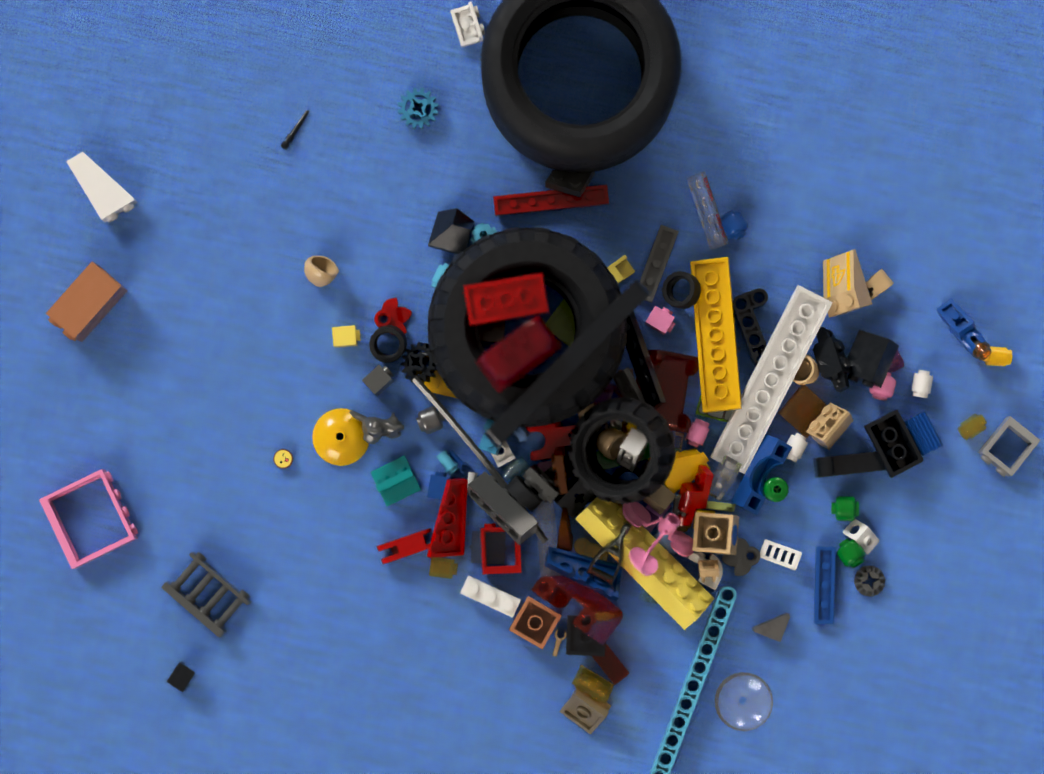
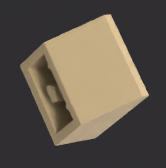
(829, 425)

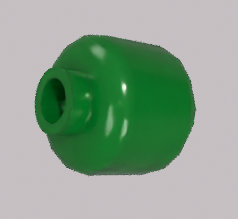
(769, 487)
(845, 508)
(851, 553)

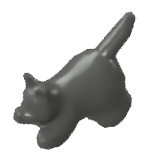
(375, 427)

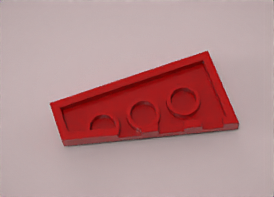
(450, 525)

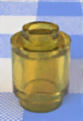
(972, 426)

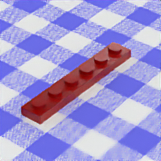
(549, 201)

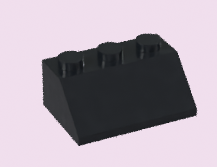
(893, 443)

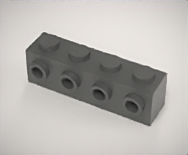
(502, 508)

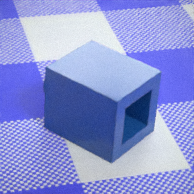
(437, 485)

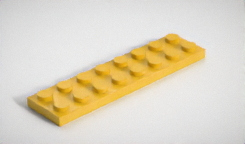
(716, 336)

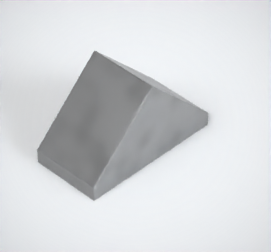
(774, 627)

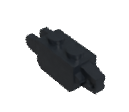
(832, 359)

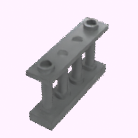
(188, 601)

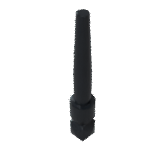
(290, 137)

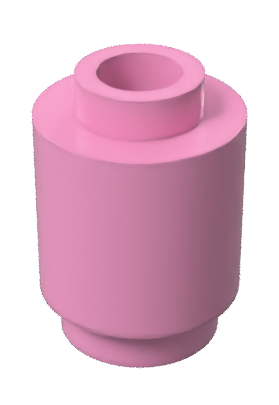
(697, 433)

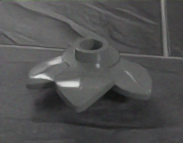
(740, 560)

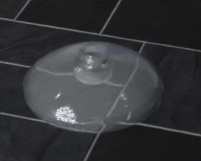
(755, 709)

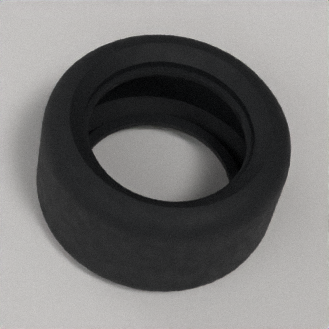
(570, 145)

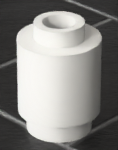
(922, 384)
(798, 447)

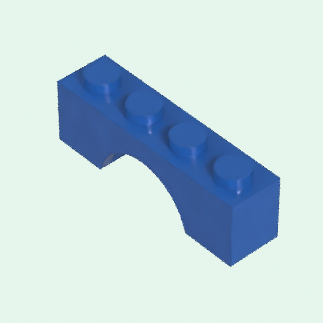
(750, 491)

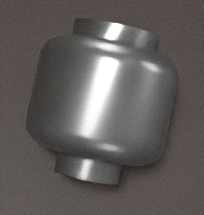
(430, 420)

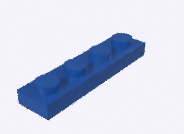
(824, 585)

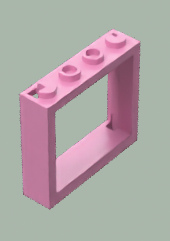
(60, 531)

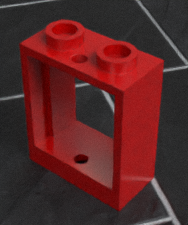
(498, 569)

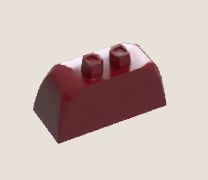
(518, 354)

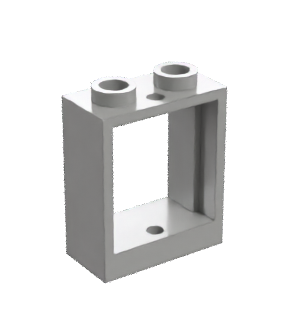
(1020, 431)

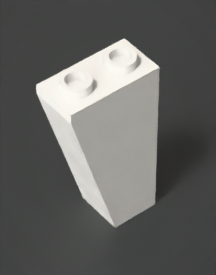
(102, 191)

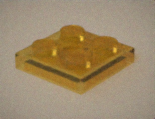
(593, 684)

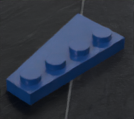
(575, 567)

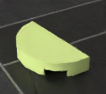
(720, 506)

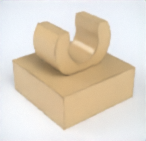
(708, 568)

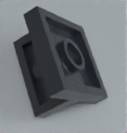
(579, 642)

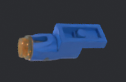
(964, 330)

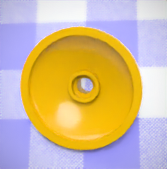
(337, 451)

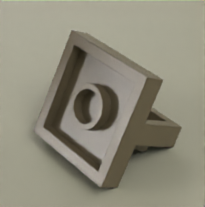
(585, 711)

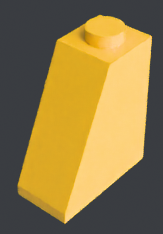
(685, 468)

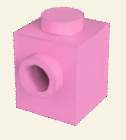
(661, 320)

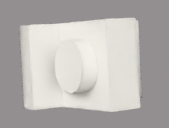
(708, 580)

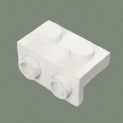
(467, 25)

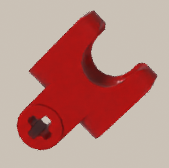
(555, 437)

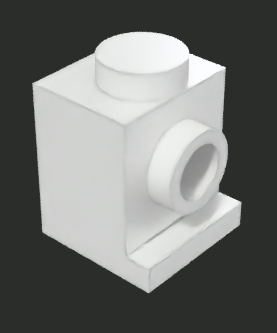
(506, 457)

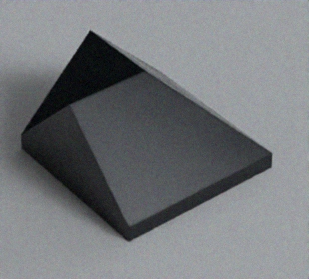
(451, 231)

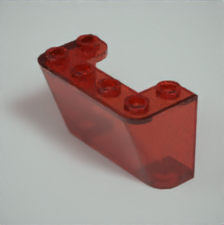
(603, 613)

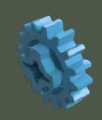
(424, 104)

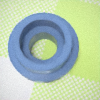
(521, 434)

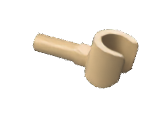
(557, 643)

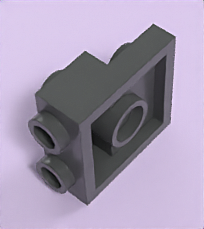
(538, 479)

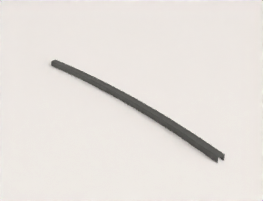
(469, 442)

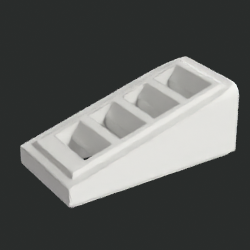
(796, 559)

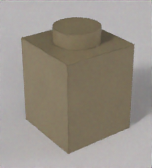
(660, 499)

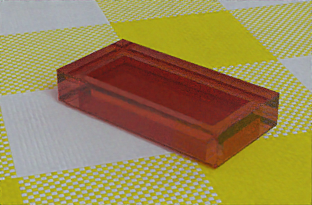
(611, 665)

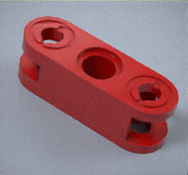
(405, 546)

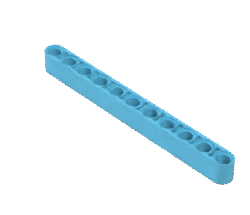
(691, 675)

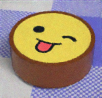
(283, 458)

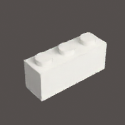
(632, 449)
(490, 596)

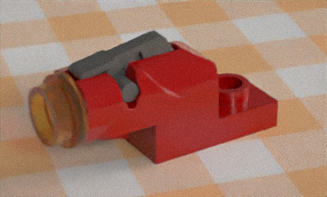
(692, 497)

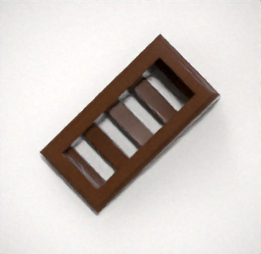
(565, 536)

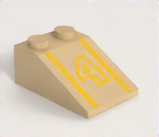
(844, 284)

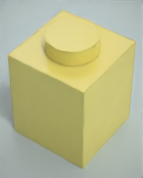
(345, 336)

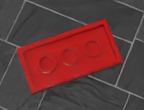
(506, 299)

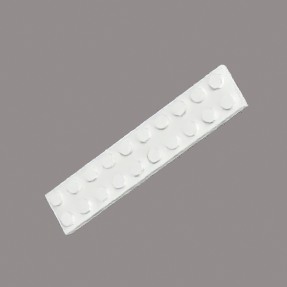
(772, 377)

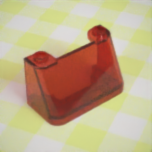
(673, 374)

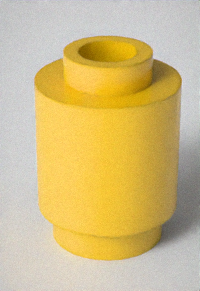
(999, 356)

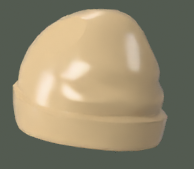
(320, 270)
(808, 372)
(609, 442)

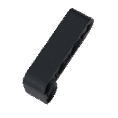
(748, 312)
(847, 464)

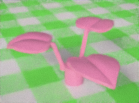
(680, 542)

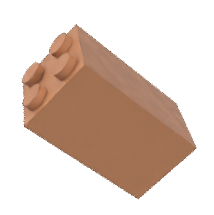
(85, 302)

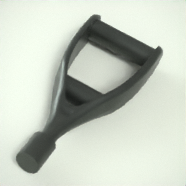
(613, 550)

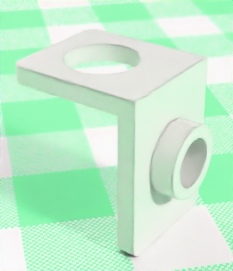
(863, 537)

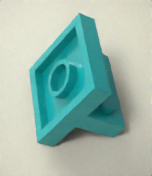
(395, 481)

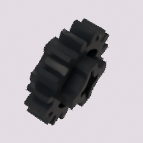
(419, 362)

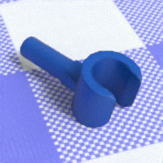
(459, 461)

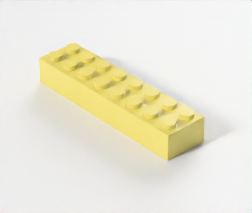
(671, 583)

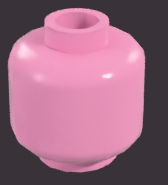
(886, 390)

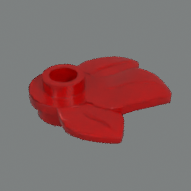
(395, 315)

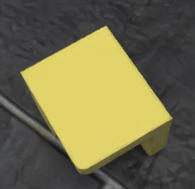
(621, 269)

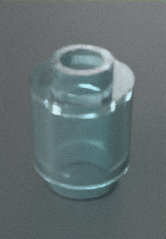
(516, 467)

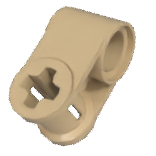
(878, 283)

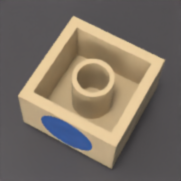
(715, 533)

